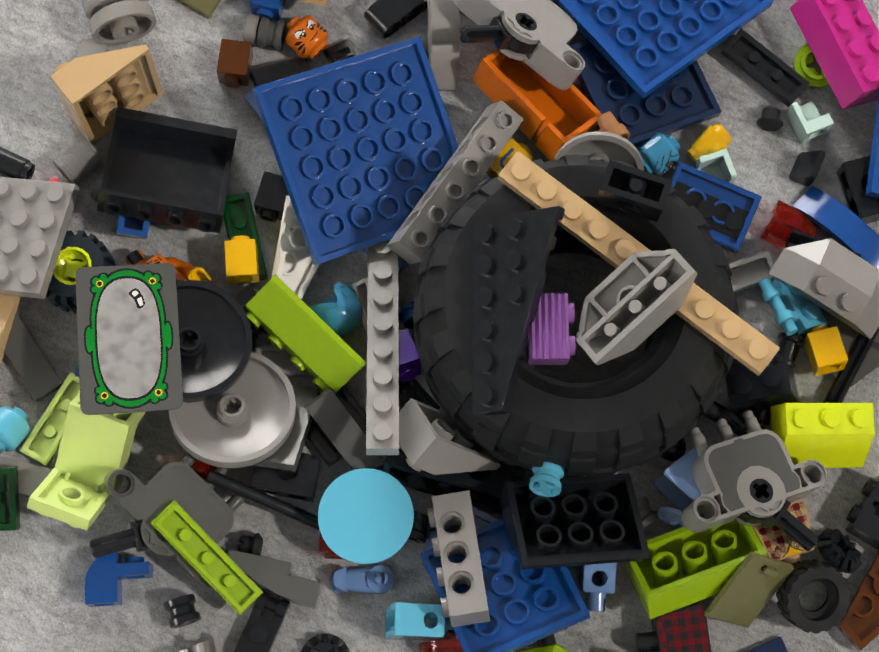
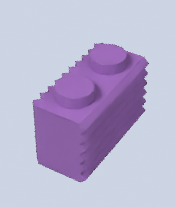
(549, 333)

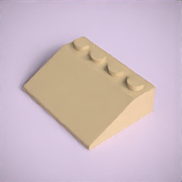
(106, 82)

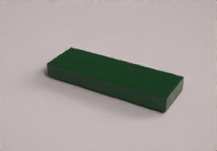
(241, 221)

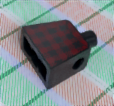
(677, 632)

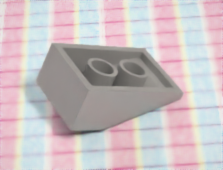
(437, 444)

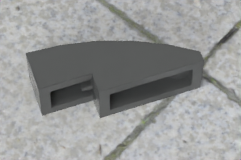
(276, 578)

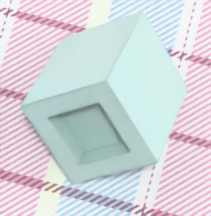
(808, 122)
(718, 165)

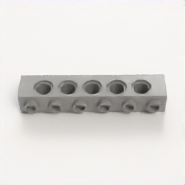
(455, 180)

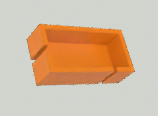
(548, 112)

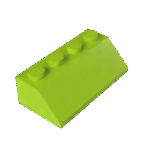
(303, 335)

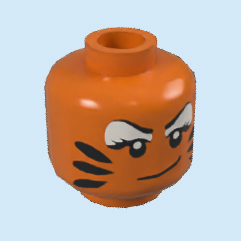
(306, 37)

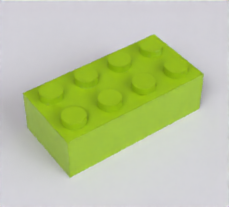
(690, 565)

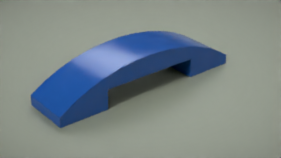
(840, 224)

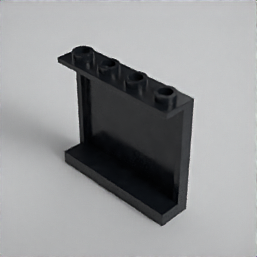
(167, 170)

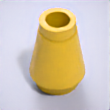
(712, 140)

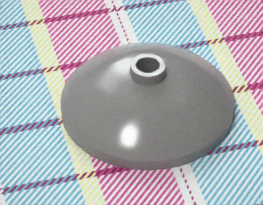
(602, 146)

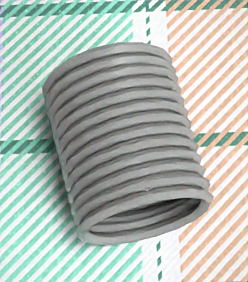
(78, 161)

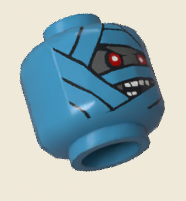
(659, 153)

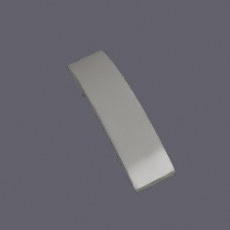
(444, 42)

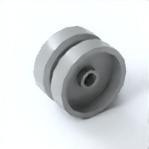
(119, 20)

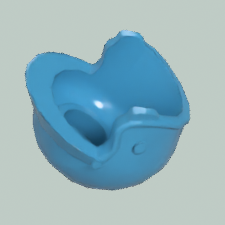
(341, 313)

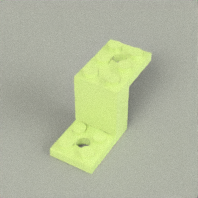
(86, 454)

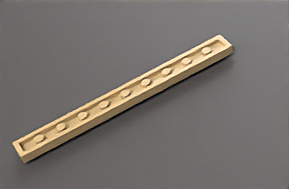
(617, 245)

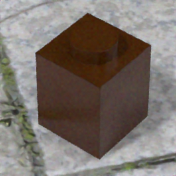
(234, 63)

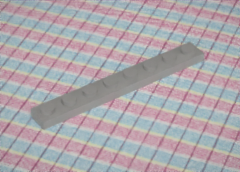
(382, 351)

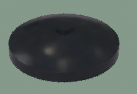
(212, 339)

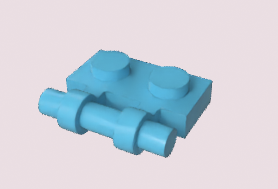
(791, 309)

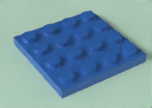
(520, 602)

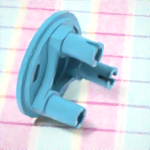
(365, 516)

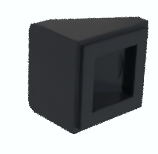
(807, 167)

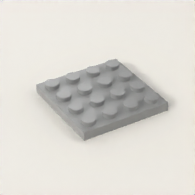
(32, 233)

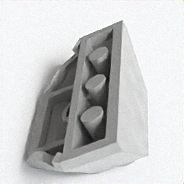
(833, 281)
(633, 303)

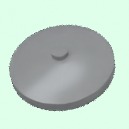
(241, 423)

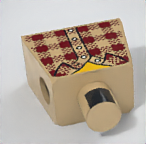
(779, 544)

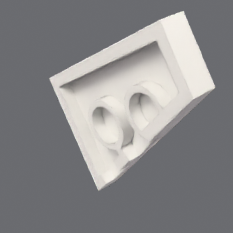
(292, 255)

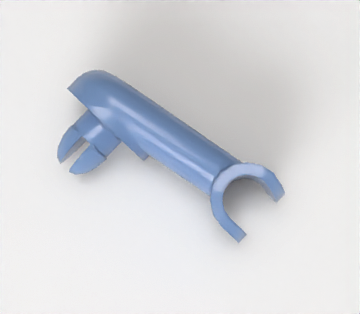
(367, 580)

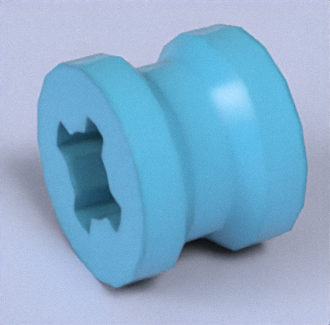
(547, 480)

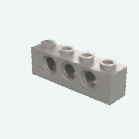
(473, 605)

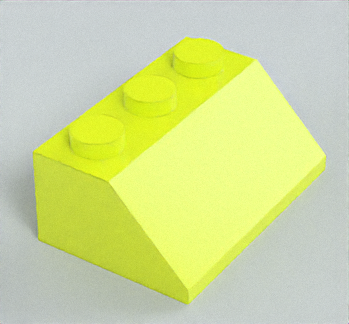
(825, 432)

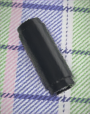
(15, 165)

